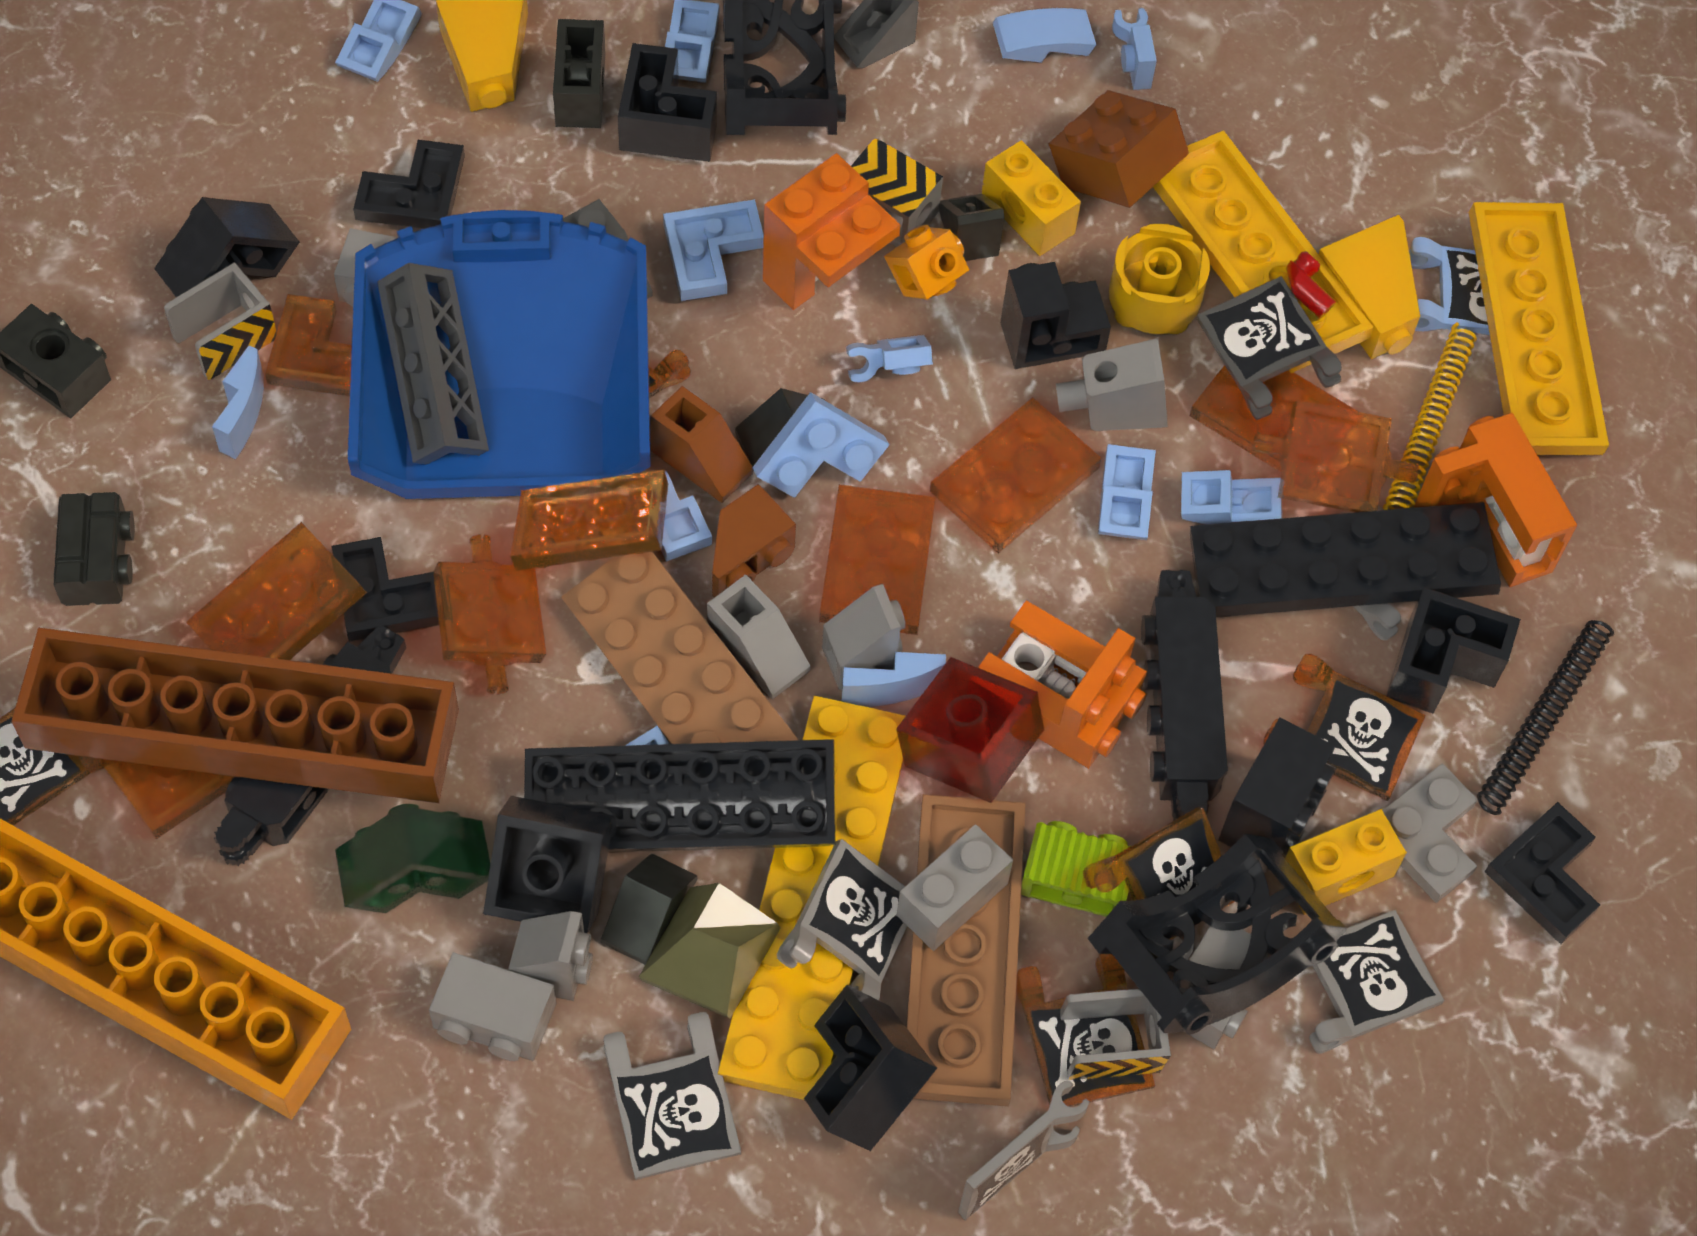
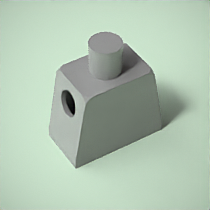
(1119, 388)

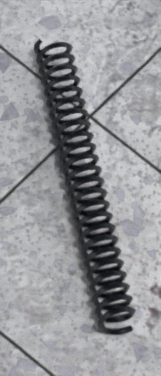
(1539, 716)

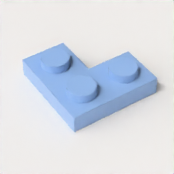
(701, 237)
(817, 435)

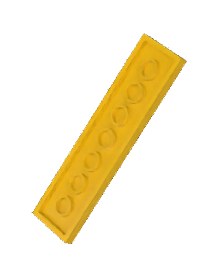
(773, 1027)

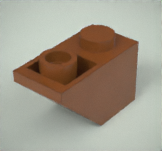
(698, 444)
(750, 538)

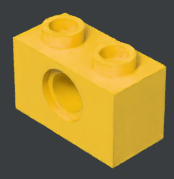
(1031, 197)
(1348, 857)

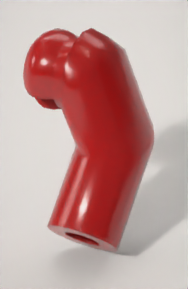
(1305, 288)

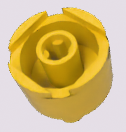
(1158, 280)

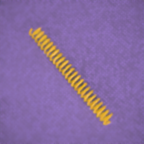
(1446, 350)

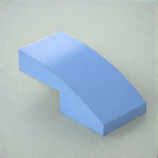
(1036, 32)
(694, 35)
(380, 38)
(244, 394)
(1126, 492)
(1217, 499)
(881, 687)

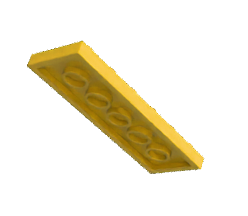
(1251, 234)
(1538, 326)

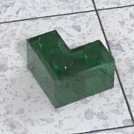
(412, 854)

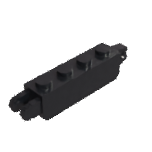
(1185, 693)
(277, 809)

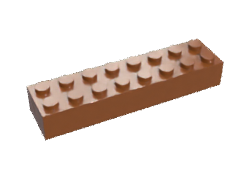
(237, 715)

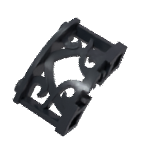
(798, 101)
(1141, 930)

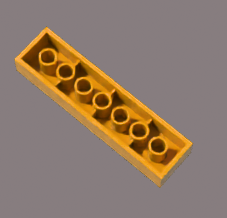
(163, 976)

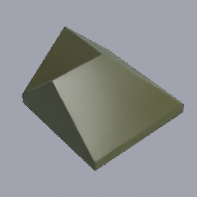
(711, 949)

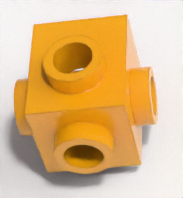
(927, 262)

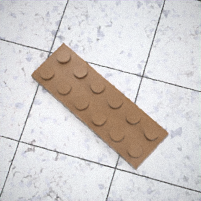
(671, 655)
(967, 987)

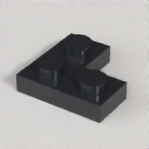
(413, 199)
(394, 603)
(1535, 874)

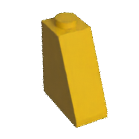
(484, 47)
(1380, 279)

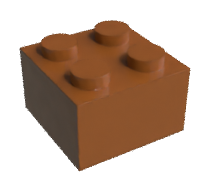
(1119, 148)

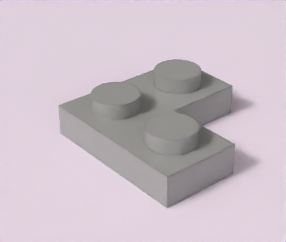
(1420, 823)

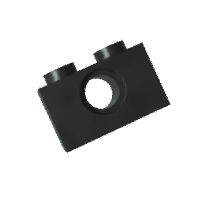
(64, 381)

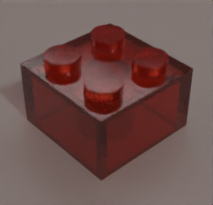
(970, 729)

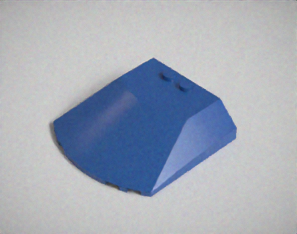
(552, 348)

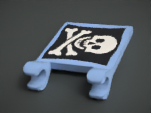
(1459, 288)

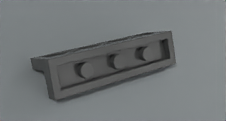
(423, 360)

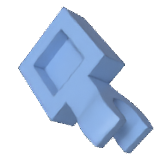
(1139, 53)
(900, 354)
(683, 526)

